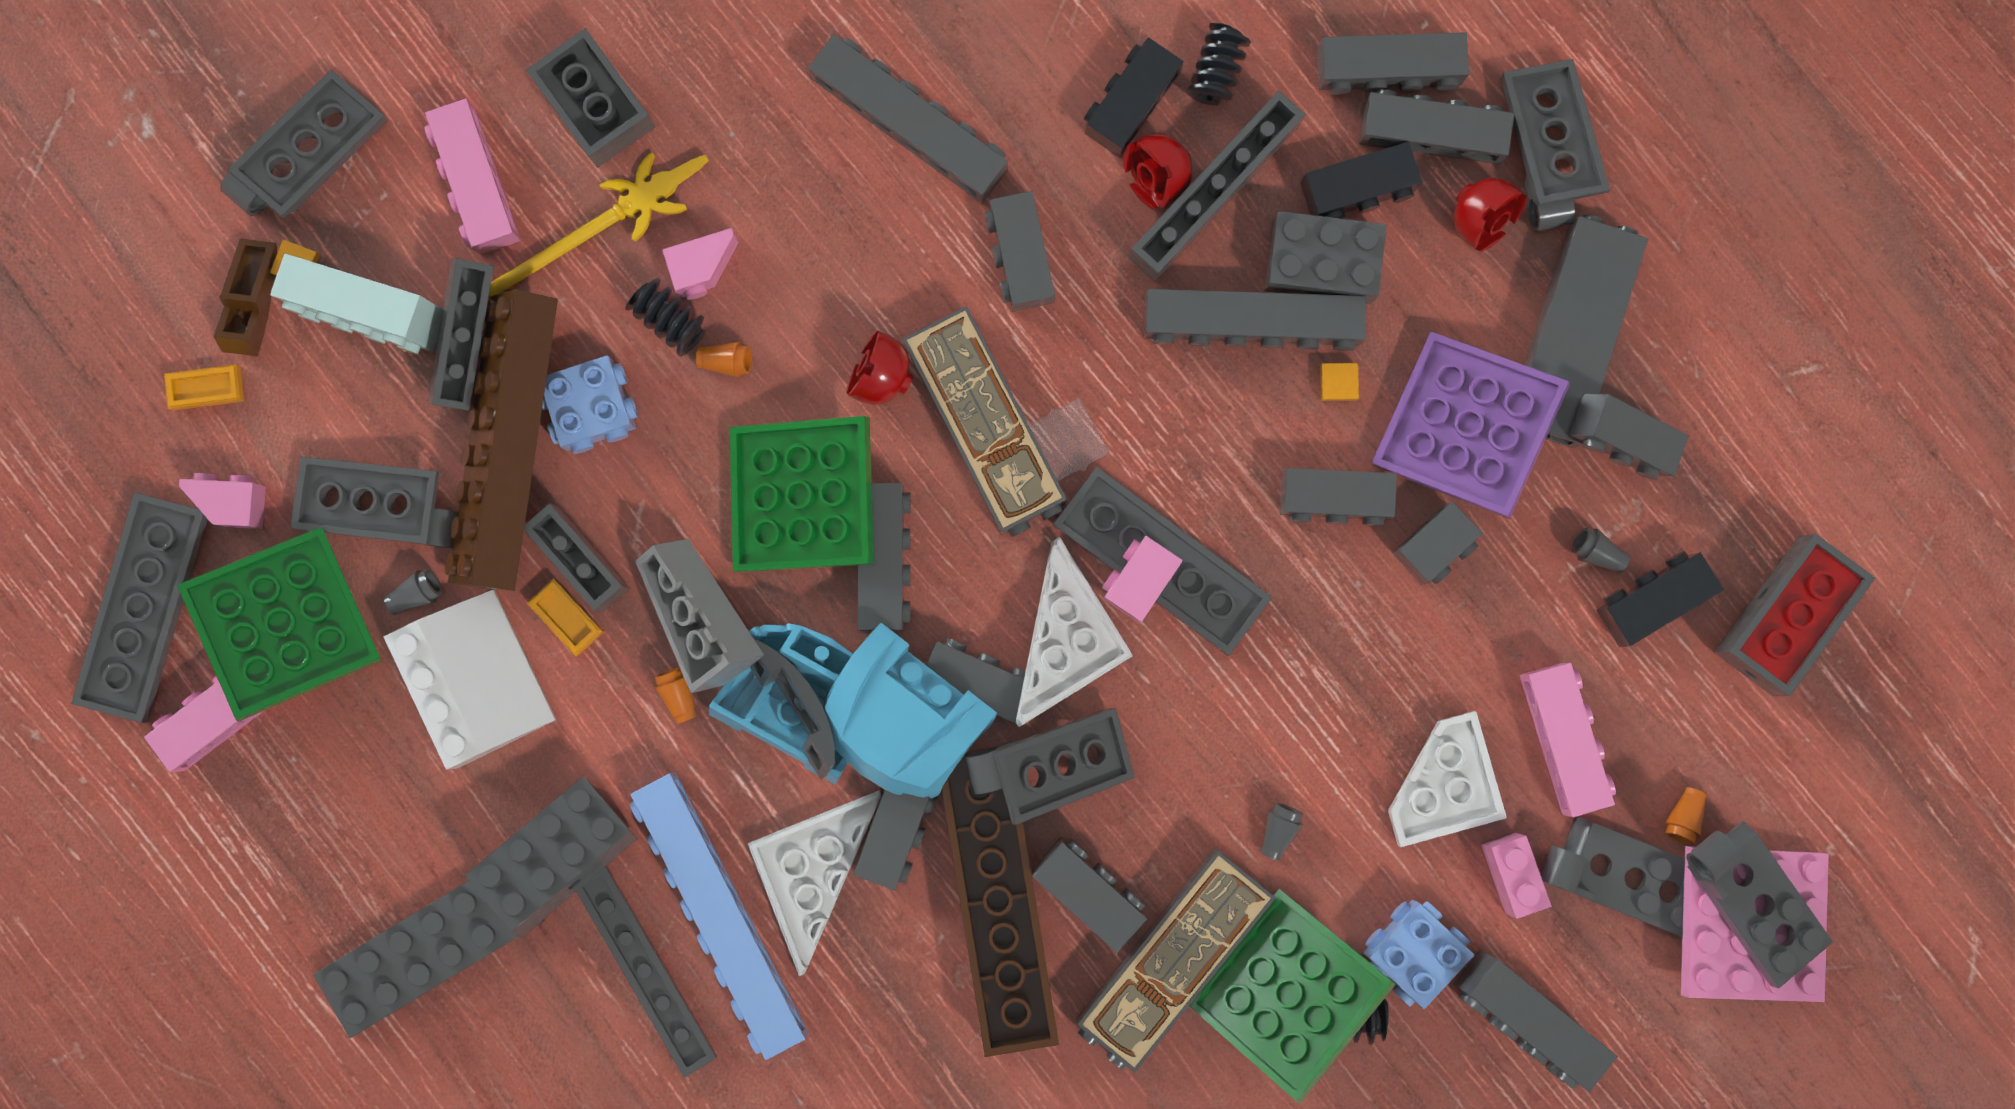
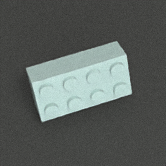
(357, 304)

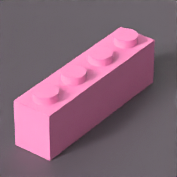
(472, 177)
(194, 729)
(1568, 740)

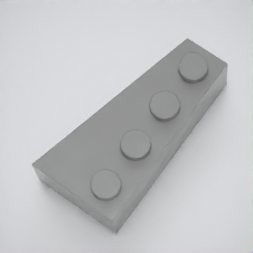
(696, 616)

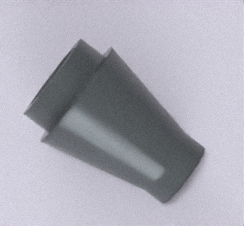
(1599, 550)
(414, 592)
(1281, 828)

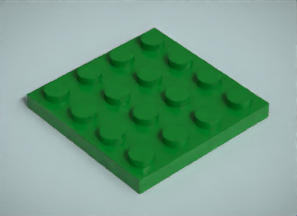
(801, 494)
(279, 623)
(1291, 996)

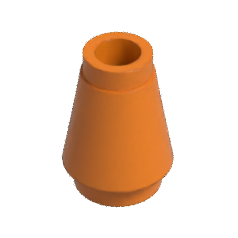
(727, 359)
(675, 694)
(1687, 817)

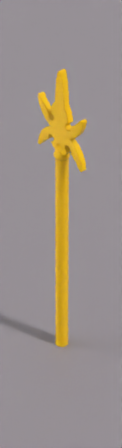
(641, 198)

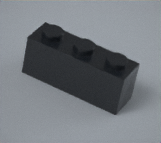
(1132, 96)
(1362, 182)
(1659, 598)

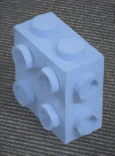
(588, 405)
(1418, 952)

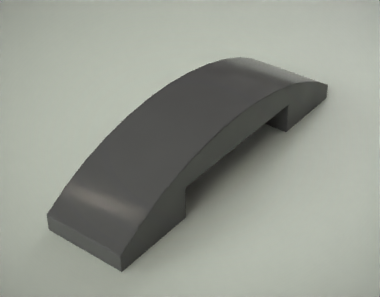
(805, 703)

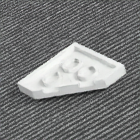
(1447, 785)

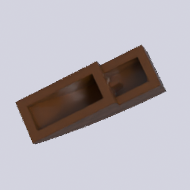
(246, 298)

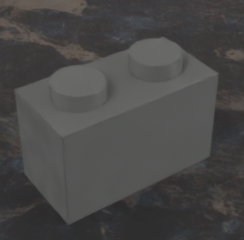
(1438, 544)

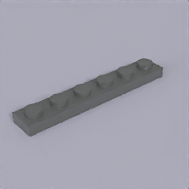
(646, 972)

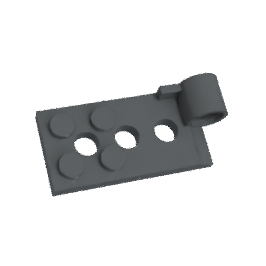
(251, 176)
(1547, 189)
(417, 524)
(1009, 764)
(1713, 868)
(1571, 871)

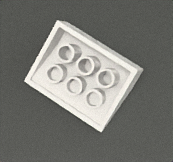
(470, 679)

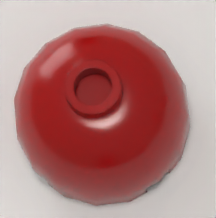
(1159, 168)
(1485, 210)
(881, 371)

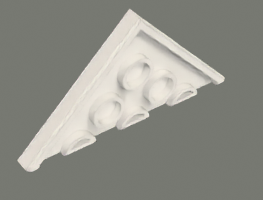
(1070, 638)
(807, 868)

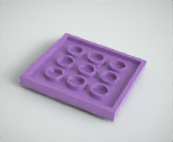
(1470, 424)

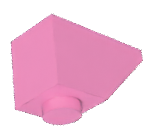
(700, 262)

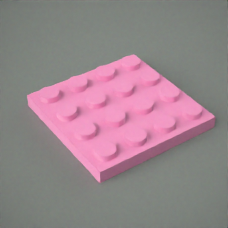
(1716, 961)

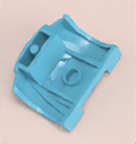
(765, 709)
(901, 718)

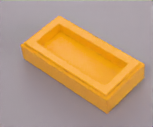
(204, 387)
(565, 617)

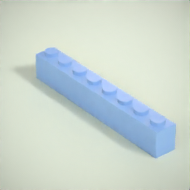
(719, 915)

